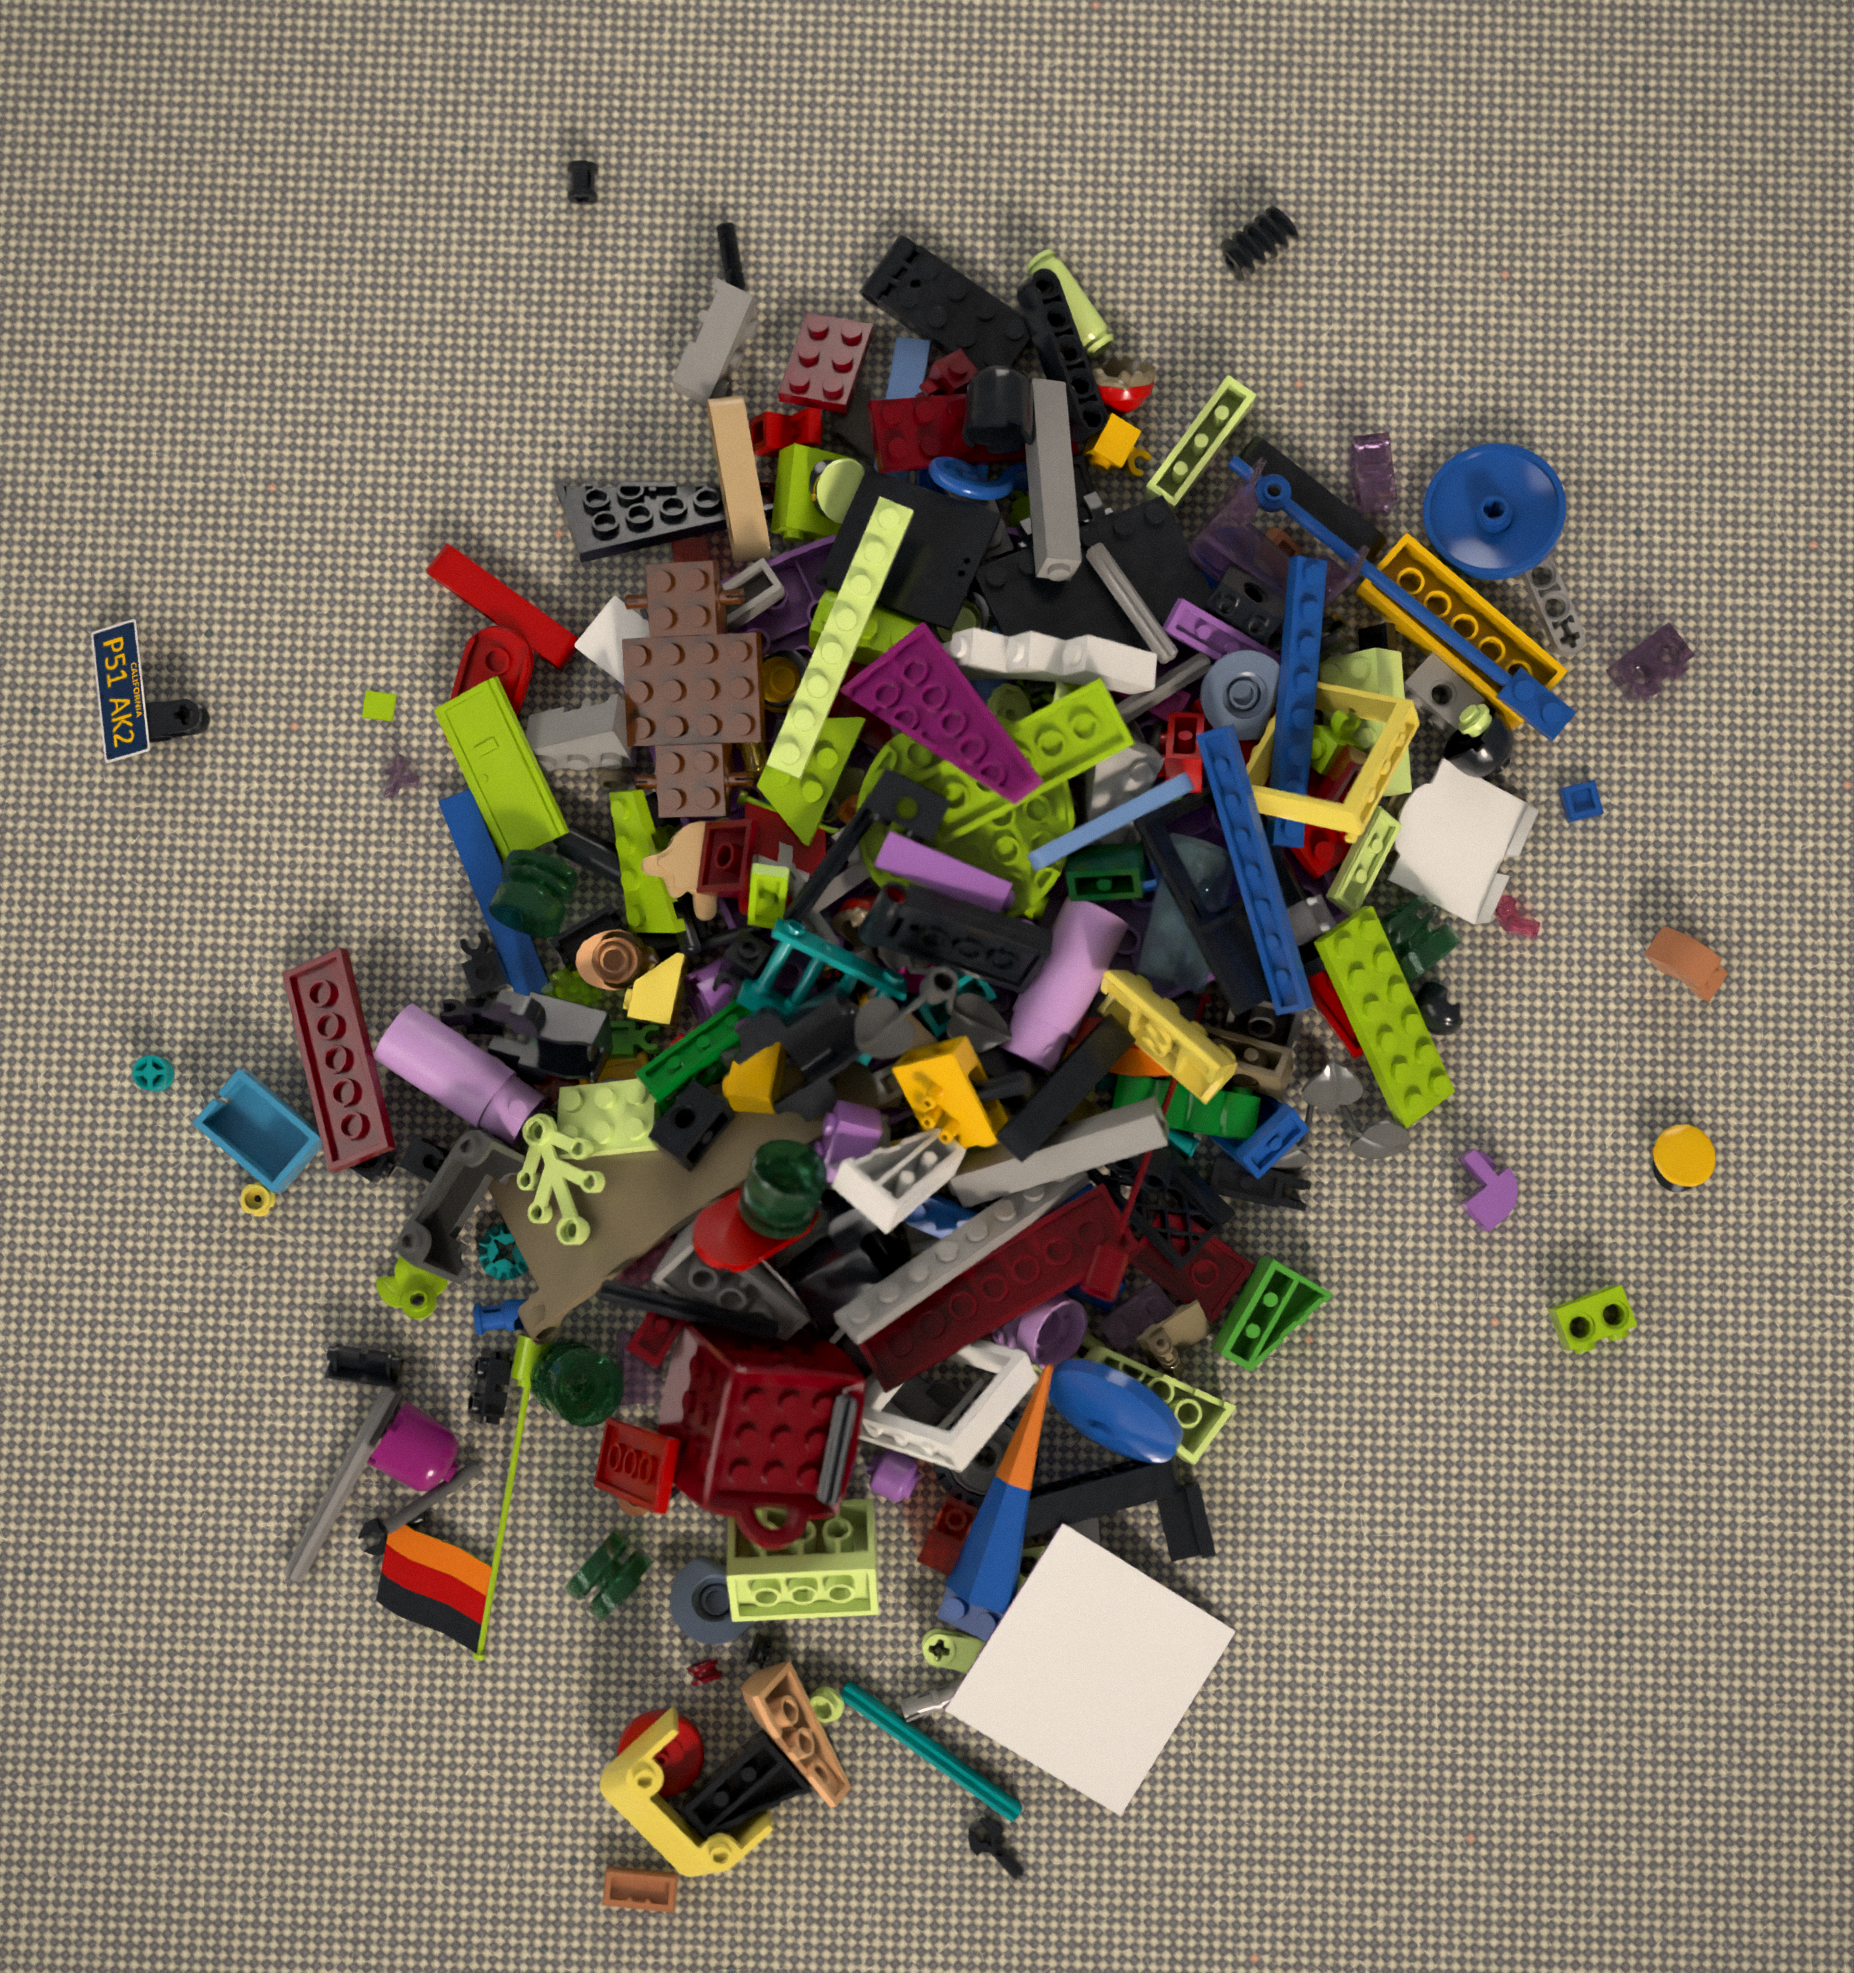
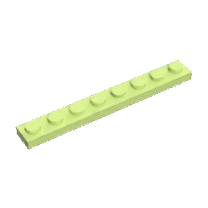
(840, 638)

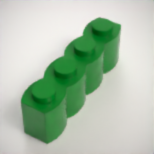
(1225, 1115)

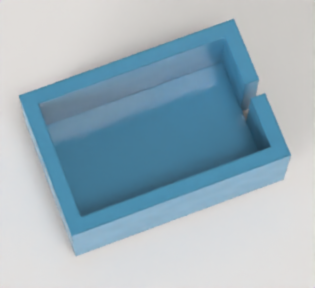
(260, 1131)

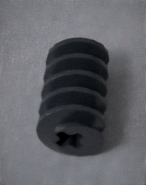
(1256, 240)

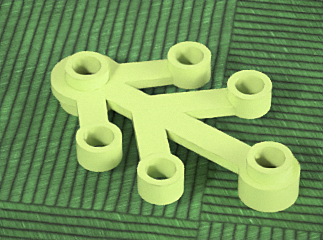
(542, 1136)

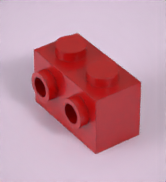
(1182, 748)

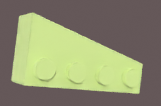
(1197, 1411)

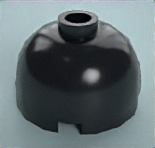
(1484, 753)

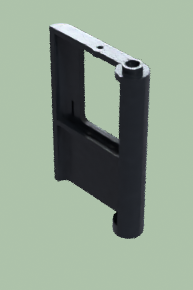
(1222, 935)

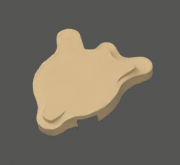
(680, 867)

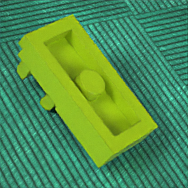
(767, 894)

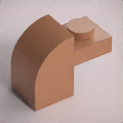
(1687, 961)

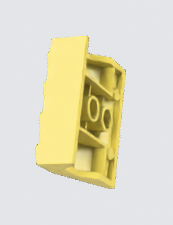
(1166, 1035)

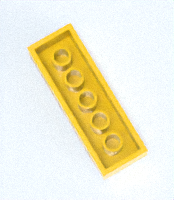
(1465, 612)

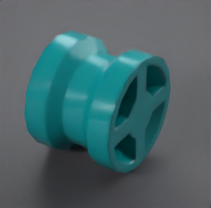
(145, 1073)

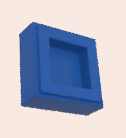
(1580, 801)

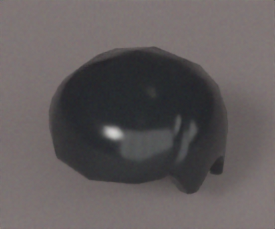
(1438, 1014)

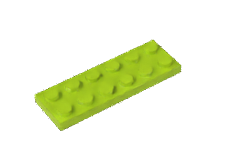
(1057, 743)
(1384, 1016)

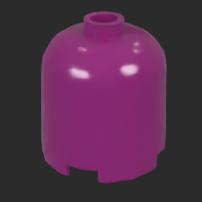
(417, 1450)

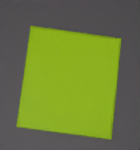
(379, 706)

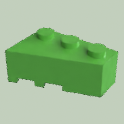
(1266, 1312)

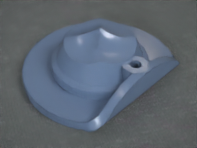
(1241, 692)
(703, 1604)

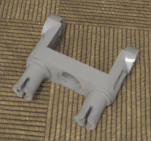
(838, 886)

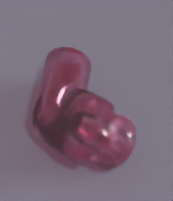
(1512, 922)

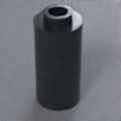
(590, 852)

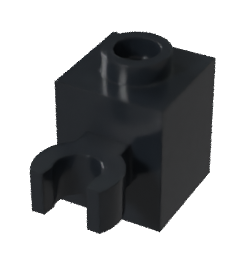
(743, 959)
(485, 970)

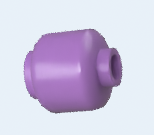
(893, 1475)

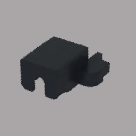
(817, 1038)
(564, 1039)
(838, 1266)

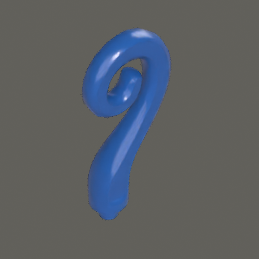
(945, 471)

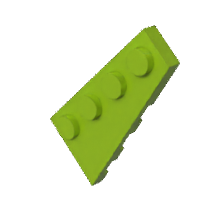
(646, 897)

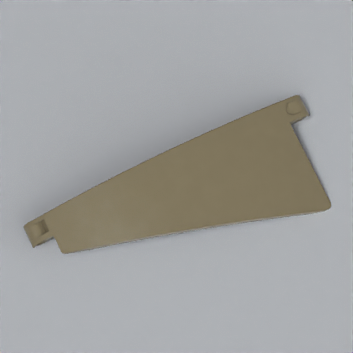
(654, 1197)

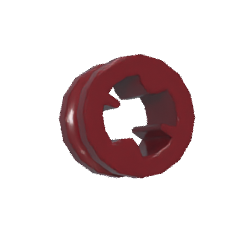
(704, 1671)

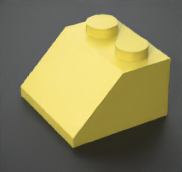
(658, 993)

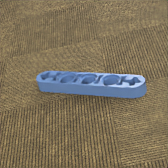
(1110, 821)

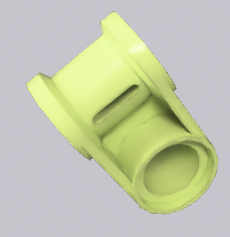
(960, 1652)

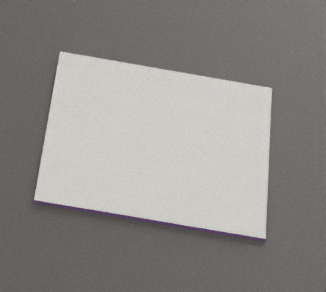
(1090, 1669)

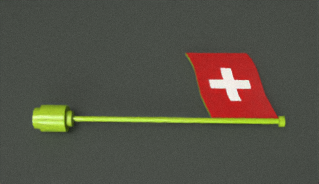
(782, 847)

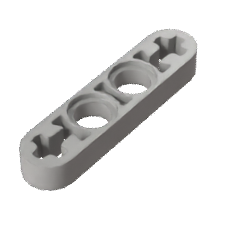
(1555, 590)

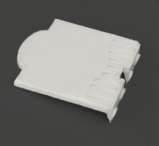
(1456, 841)

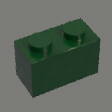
(1106, 872)

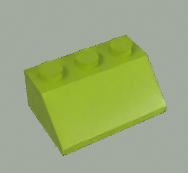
(880, 634)

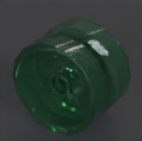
(609, 1575)

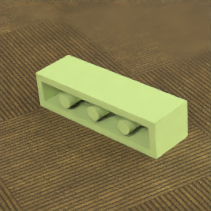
(1201, 443)

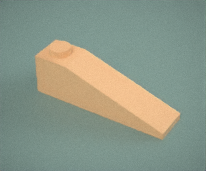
(791, 1722)

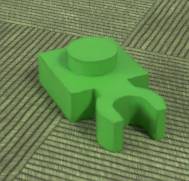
(628, 1039)

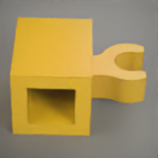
(1115, 447)

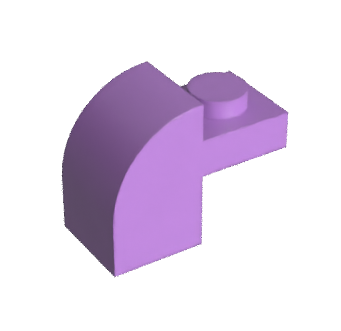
(1496, 1193)

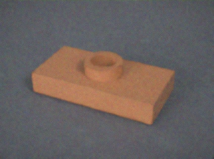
(640, 1889)

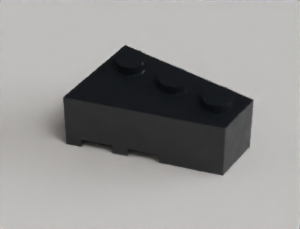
(744, 1785)

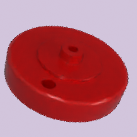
(679, 1759)

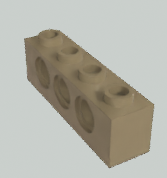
(1260, 1064)

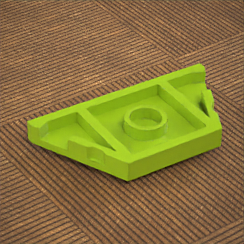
(806, 800)

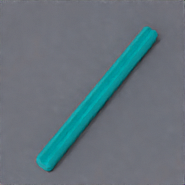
(931, 1751)

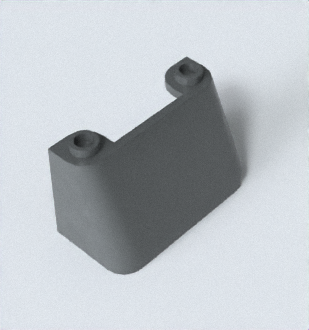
(432, 1230)

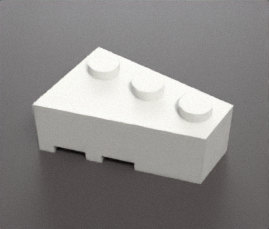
(898, 1179)

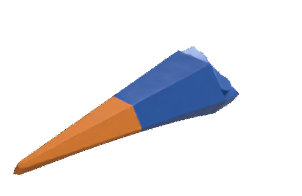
(990, 1560)

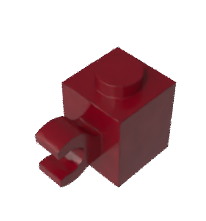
(948, 376)

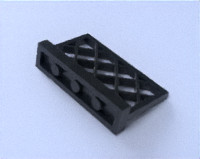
(1195, 1199)

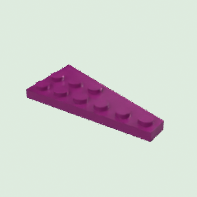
(934, 703)

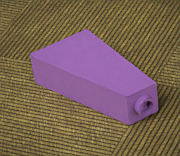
(944, 873)

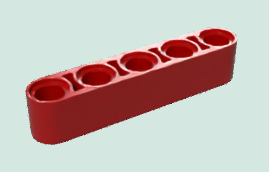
(503, 605)

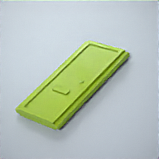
(501, 768)

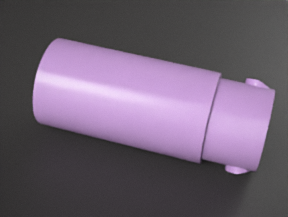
(1065, 985)
(458, 1074)

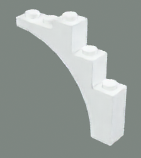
(1046, 658)

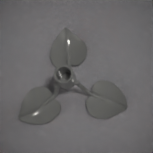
(885, 1032)
(1335, 1087)

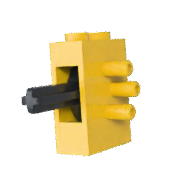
(954, 1093)

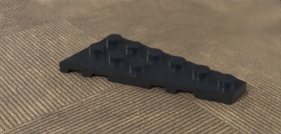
(643, 514)

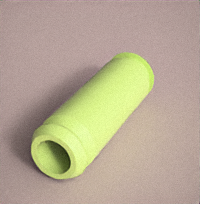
(1088, 322)

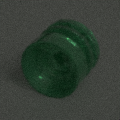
(533, 893)
(1415, 940)
(782, 1189)
(577, 1383)

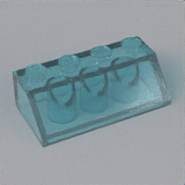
(1168, 947)

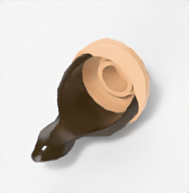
(614, 959)

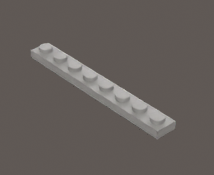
(953, 1256)

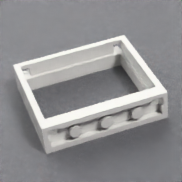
(973, 1430)

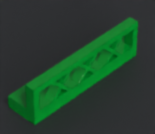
(692, 1054)

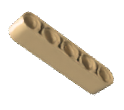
(738, 479)

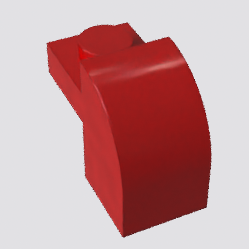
(777, 431)

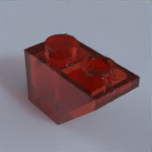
(947, 1535)

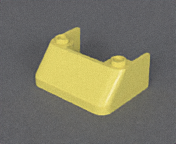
(632, 1787)

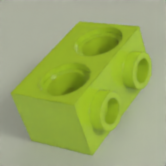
(1590, 1310)

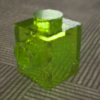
(571, 988)

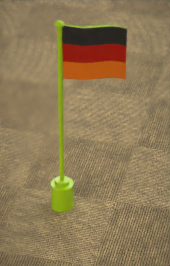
(440, 1581)

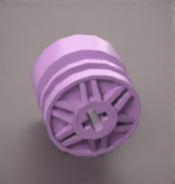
(1047, 1332)

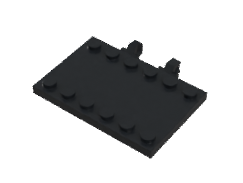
(1142, 543)

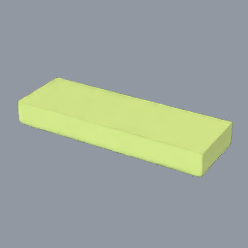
(1364, 862)

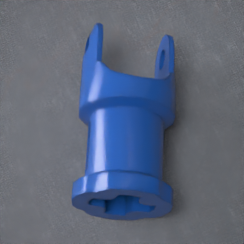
(498, 1316)

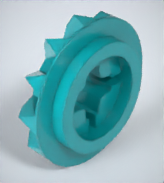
(489, 1249)

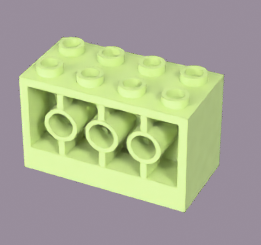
(818, 1576)

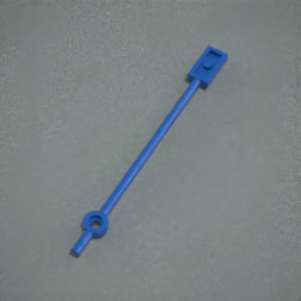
(1519, 692)

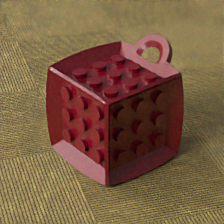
(757, 1424)

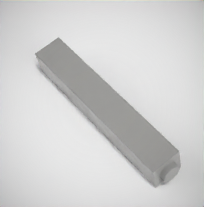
(1052, 484)
(1064, 1153)

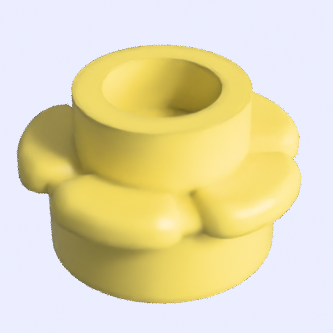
(248, 1199)

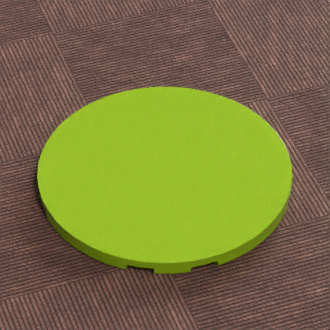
(994, 846)

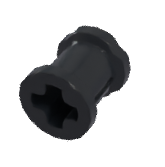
(582, 182)

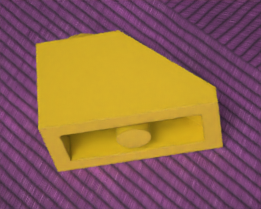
(756, 1081)

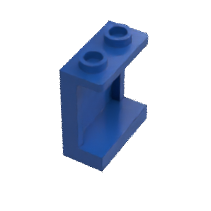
(1275, 1134)

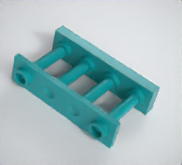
(792, 934)

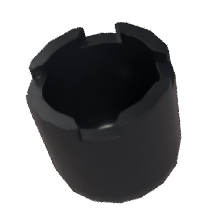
(999, 409)

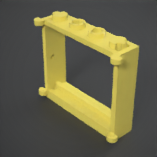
(1372, 780)

